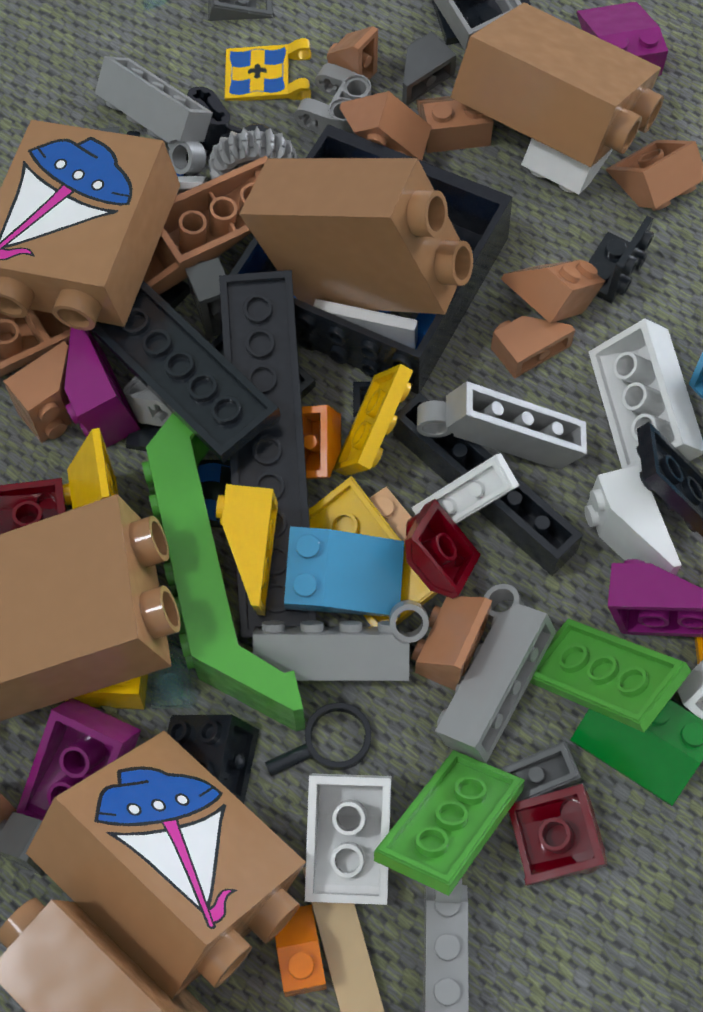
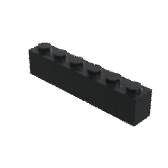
(518, 514)

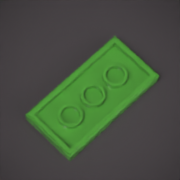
(609, 674)
(449, 822)

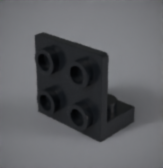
(618, 259)
(220, 745)

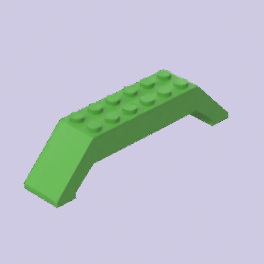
(198, 584)

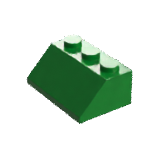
(655, 759)

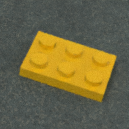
(374, 421)

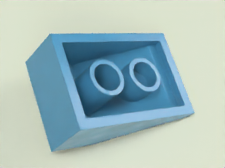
(342, 572)

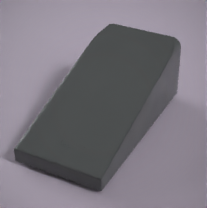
(237, 10)
(546, 771)

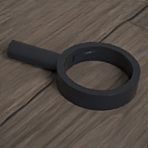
(307, 750)

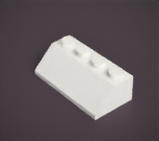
(643, 385)

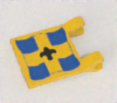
(264, 72)

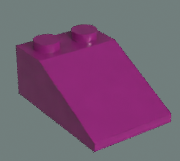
(627, 28)
(95, 391)
(654, 601)
(73, 746)

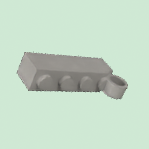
(158, 108)
(505, 425)
(341, 651)
(496, 677)
(446, 950)

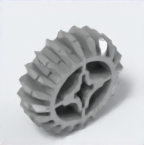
(246, 147)

